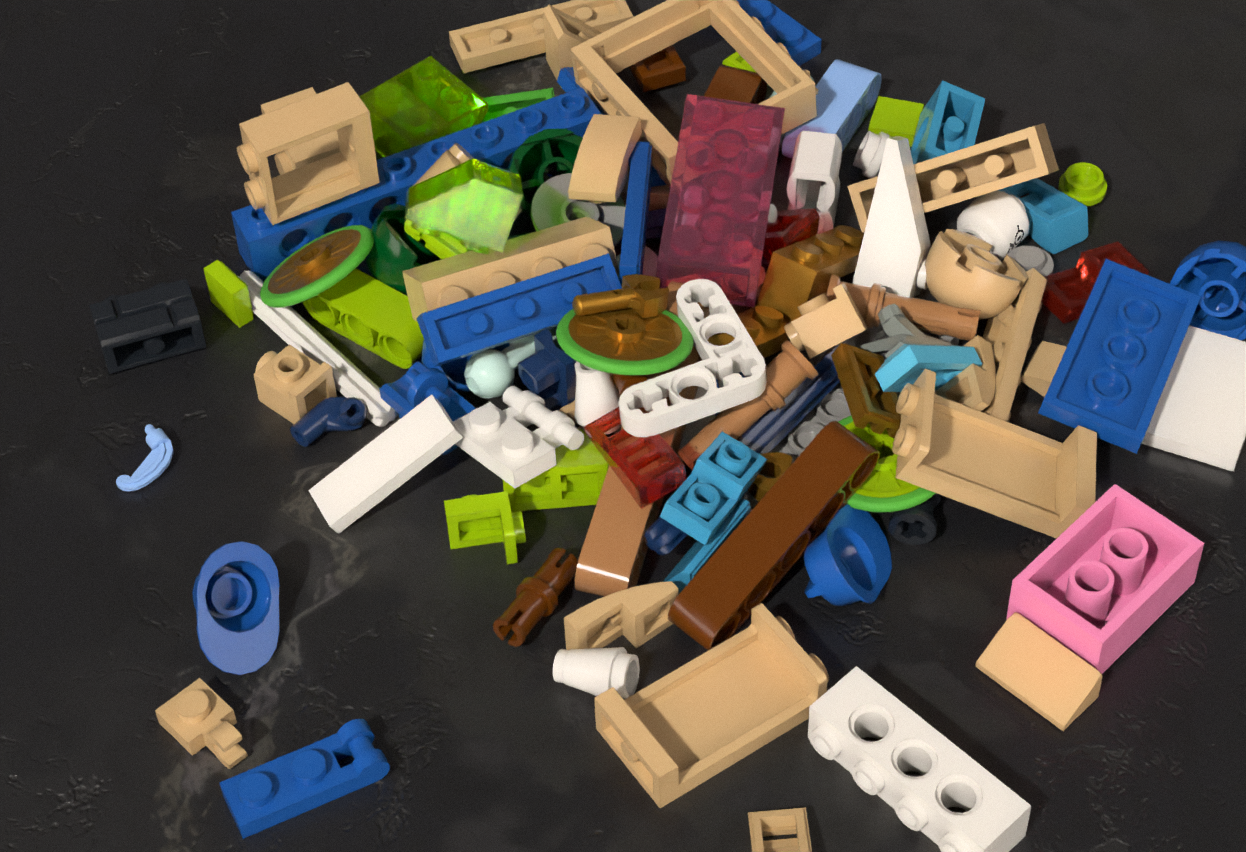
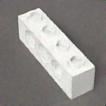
(907, 743)

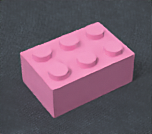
(1107, 578)

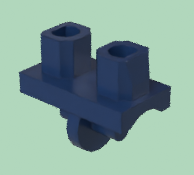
(549, 372)

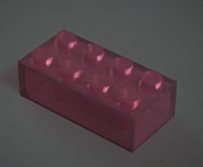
(721, 195)

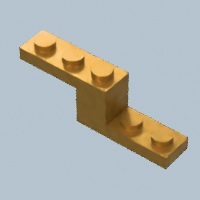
(794, 278)

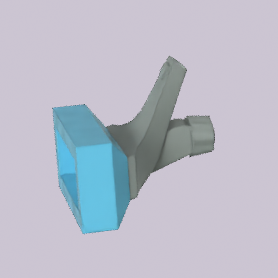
(912, 352)

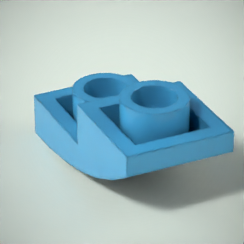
(713, 488)

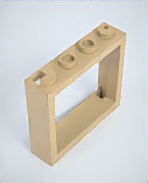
(659, 27)

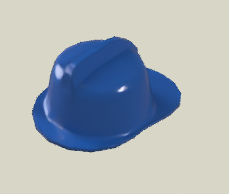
(848, 559)
(237, 607)

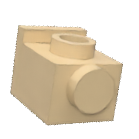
(825, 322)
(288, 377)

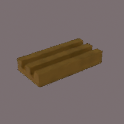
(863, 391)

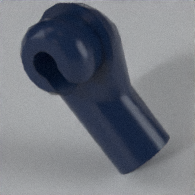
(329, 415)

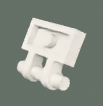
(506, 445)

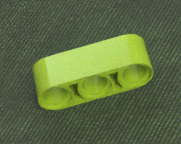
(370, 317)

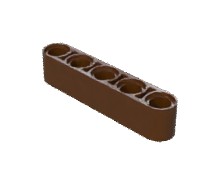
(773, 536)

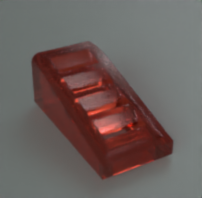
(653, 483)

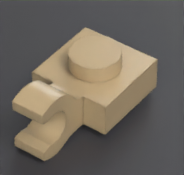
(203, 719)

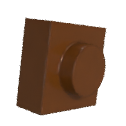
(659, 70)

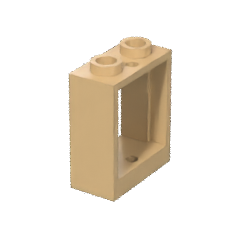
(321, 180)

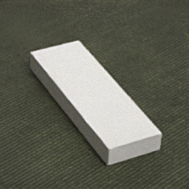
(385, 464)

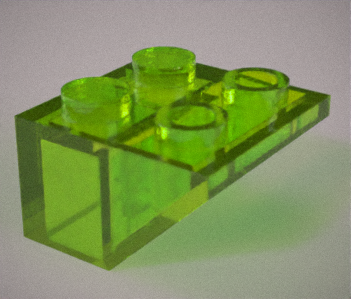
(421, 107)
(467, 202)

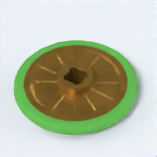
(317, 266)
(625, 341)

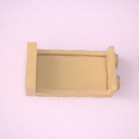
(993, 461)
(713, 708)

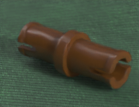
(536, 597)

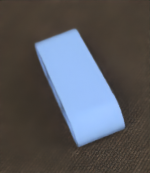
(842, 103)

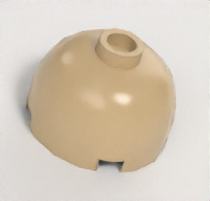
(969, 276)

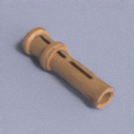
(924, 314)
(782, 378)

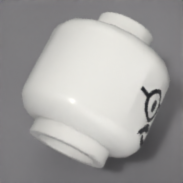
(997, 220)

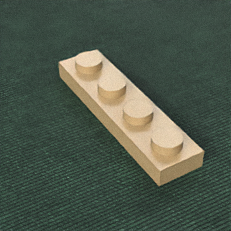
(523, 33)
(1010, 341)

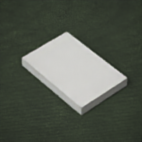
(1203, 401)

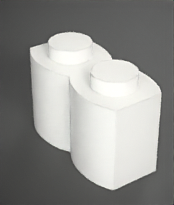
(815, 177)

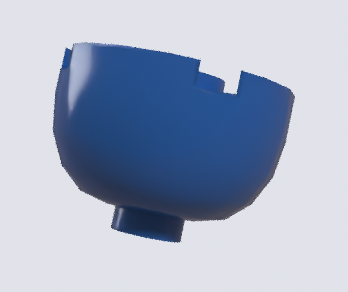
(1218, 276)

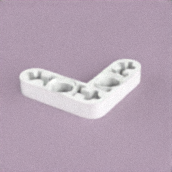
(717, 363)

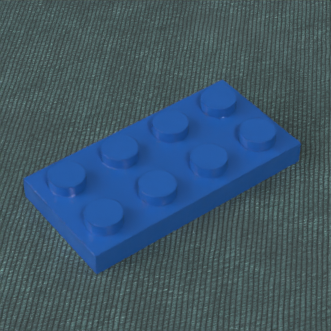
(1120, 355)

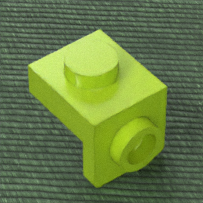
(483, 521)

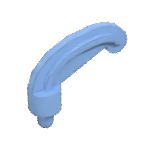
(153, 464)

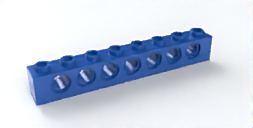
(492, 142)

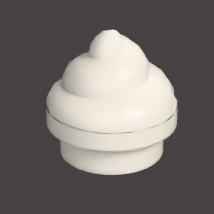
(870, 153)

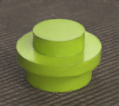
(1083, 183)

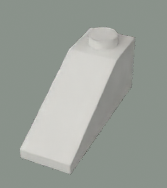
(896, 227)

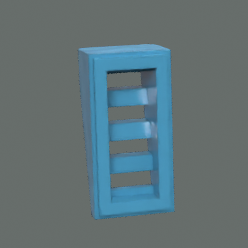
(1053, 216)

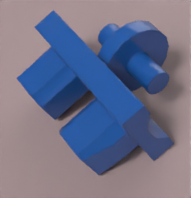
(420, 384)

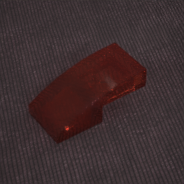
(1070, 289)

